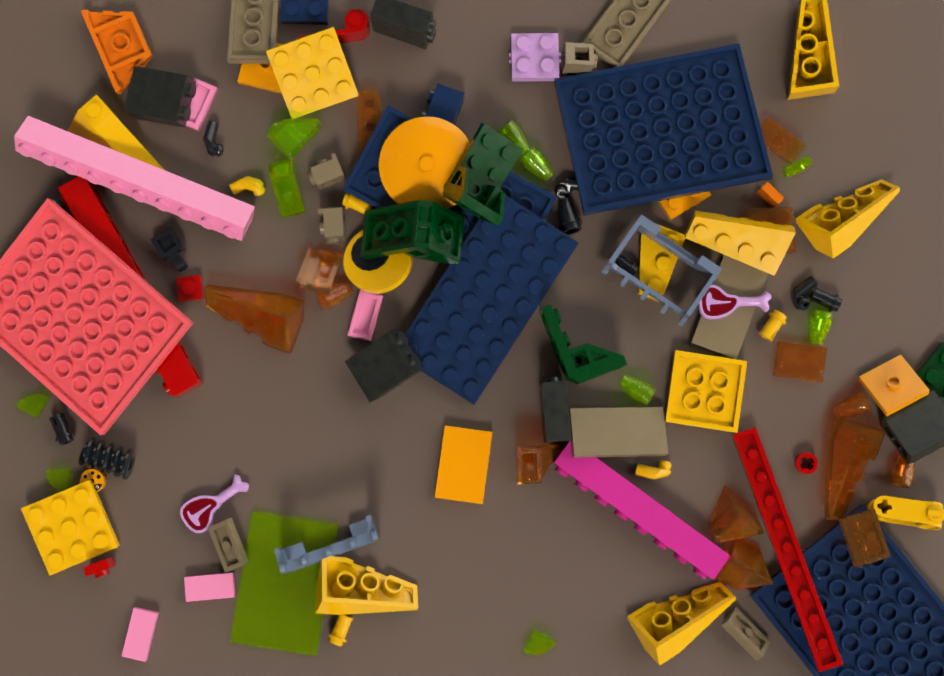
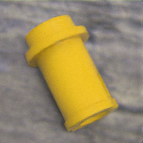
(355, 204)
(773, 325)
(340, 630)

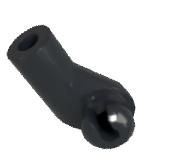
(209, 139)
(565, 187)
(800, 293)

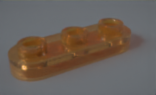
(367, 115)

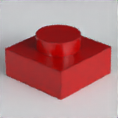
(190, 288)
(99, 568)

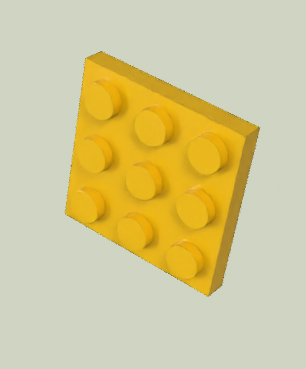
(312, 72)
(705, 391)
(70, 527)

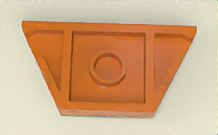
(118, 44)

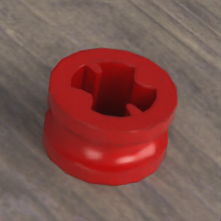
(805, 470)

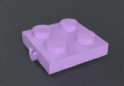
(534, 57)

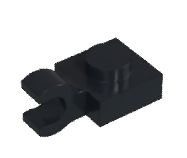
(169, 246)

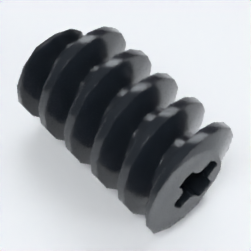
(107, 459)

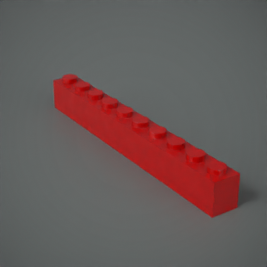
(92, 214)

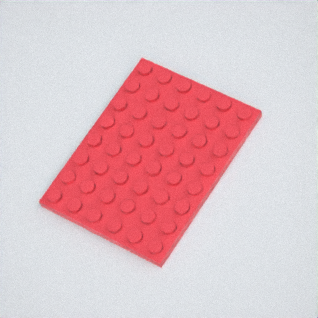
(82, 317)

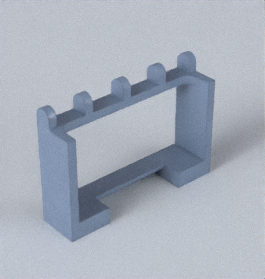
(651, 231)
(296, 557)

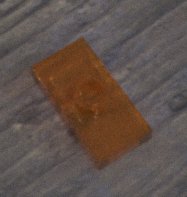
(781, 141)

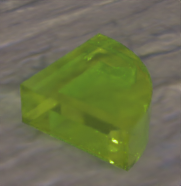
(797, 167)
(33, 404)
(60, 479)
(538, 643)

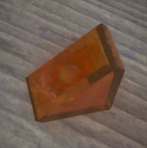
(534, 462)
(733, 519)
(744, 567)

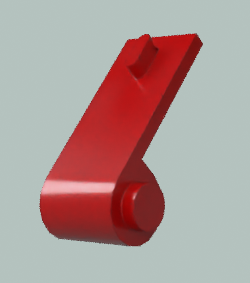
(356, 27)

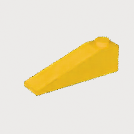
(100, 124)
(840, 223)
(353, 589)
(673, 624)

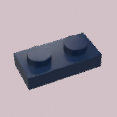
(304, 12)

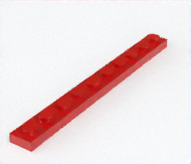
(787, 550)

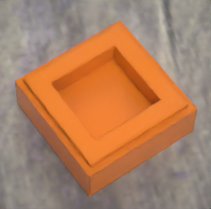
(770, 195)

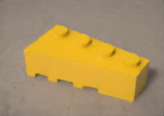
(813, 52)
(742, 239)

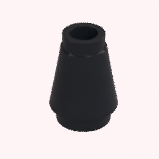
(568, 217)

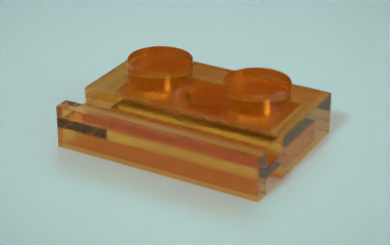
(319, 271)
(800, 361)
(864, 538)

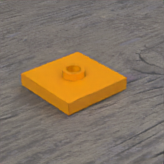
(259, 76)
(894, 385)

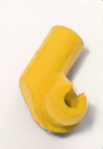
(249, 183)
(652, 472)

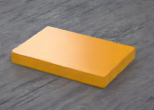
(463, 464)

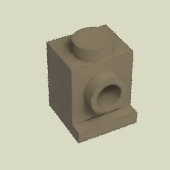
(578, 58)
(326, 173)
(332, 224)

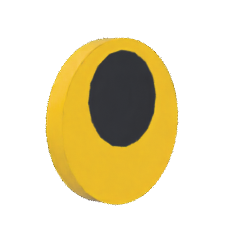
(375, 274)

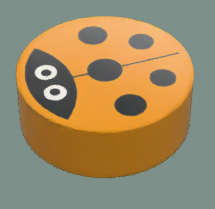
(98, 478)

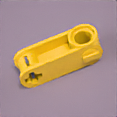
(909, 512)

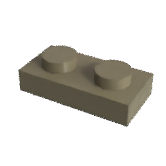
(228, 545)
(746, 633)

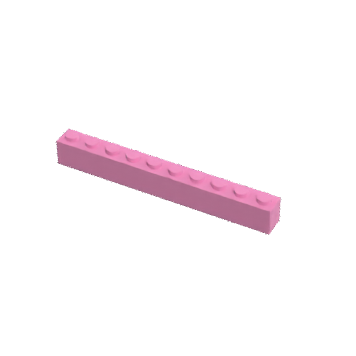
(134, 178)

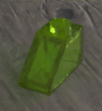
(293, 134)
(286, 188)

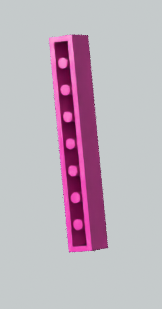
(644, 511)

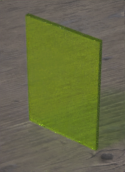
(278, 607)

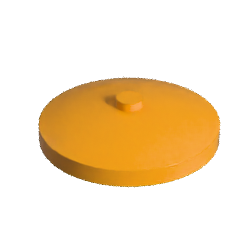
(421, 159)

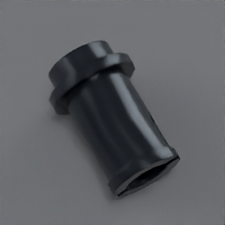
(627, 265)
(825, 299)
(61, 429)

